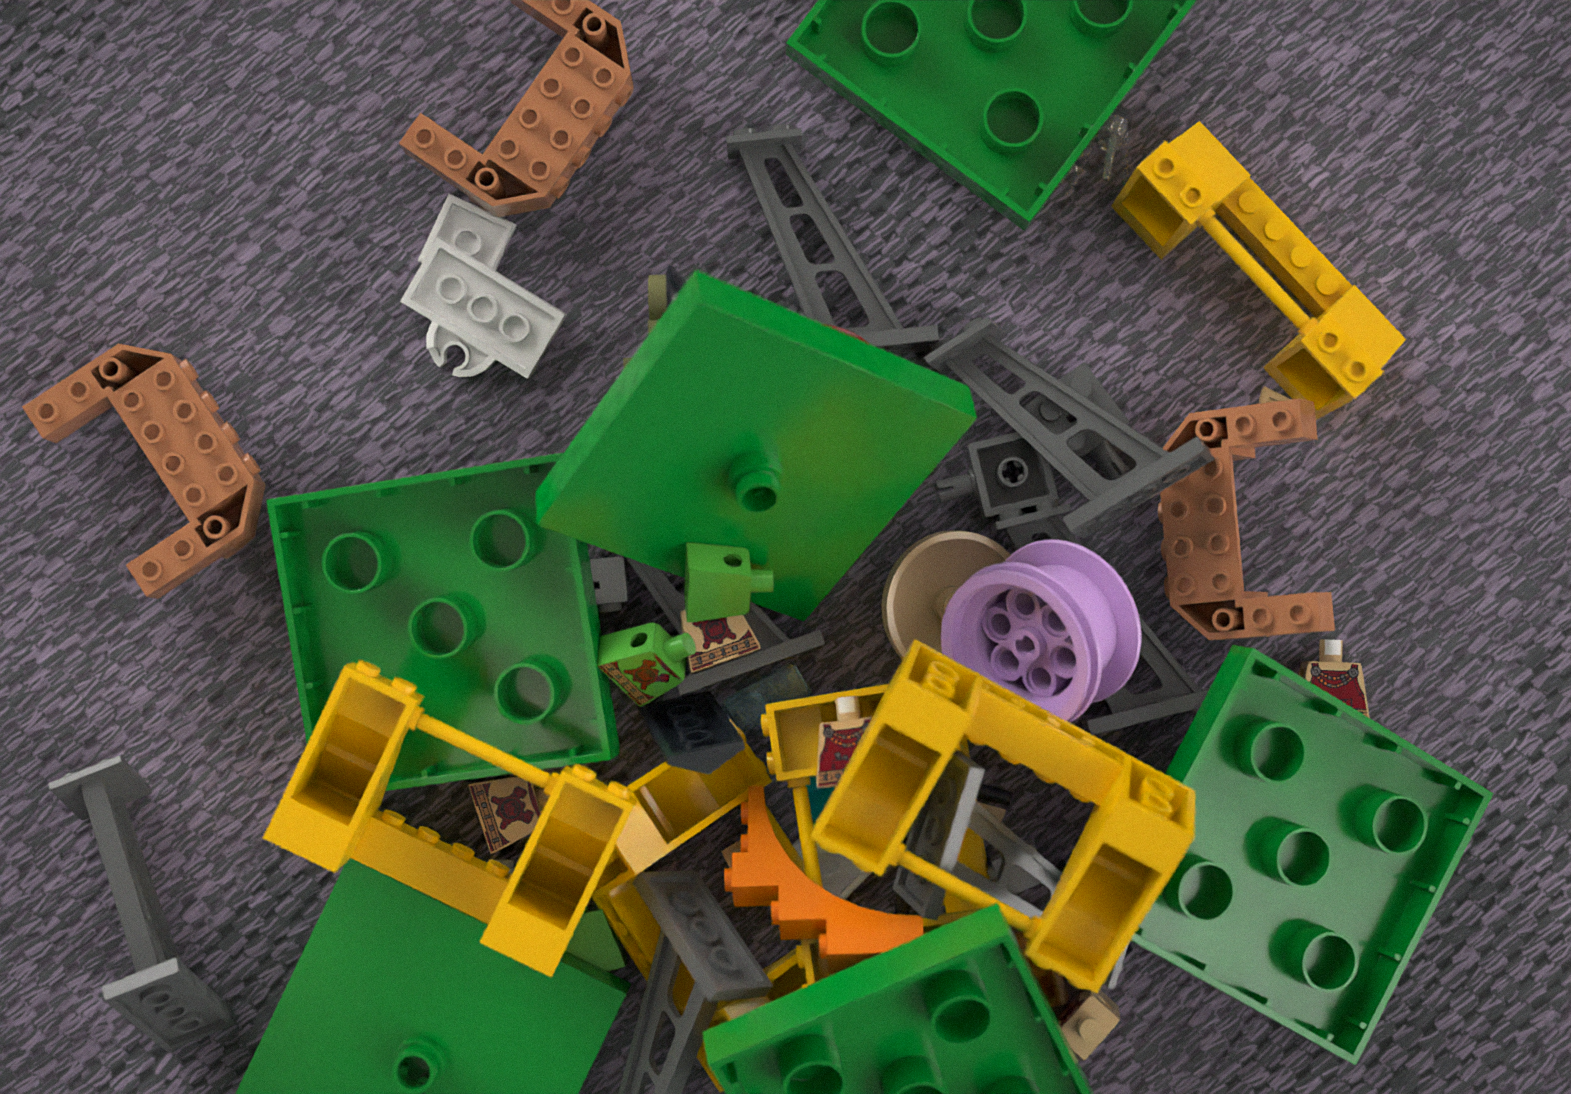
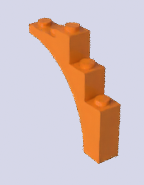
(801, 907)

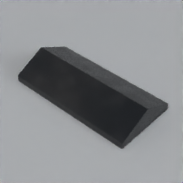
(692, 732)

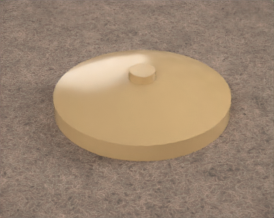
(927, 580)

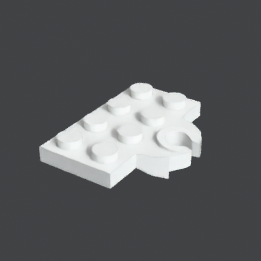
(479, 313)

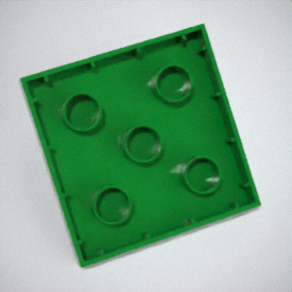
(988, 86)
(755, 439)
(461, 599)
(1307, 853)
(414, 1004)
(919, 1019)

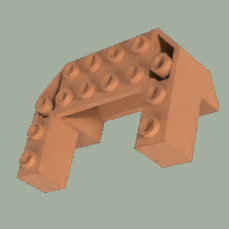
(552, 123)
(184, 443)
(1203, 528)

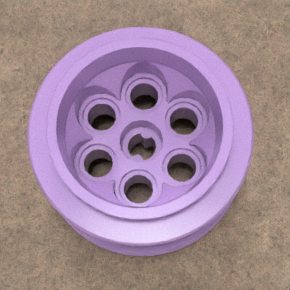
(1047, 627)

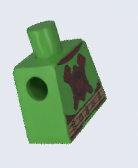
(645, 660)

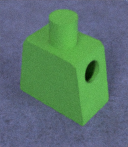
(720, 581)
(596, 941)

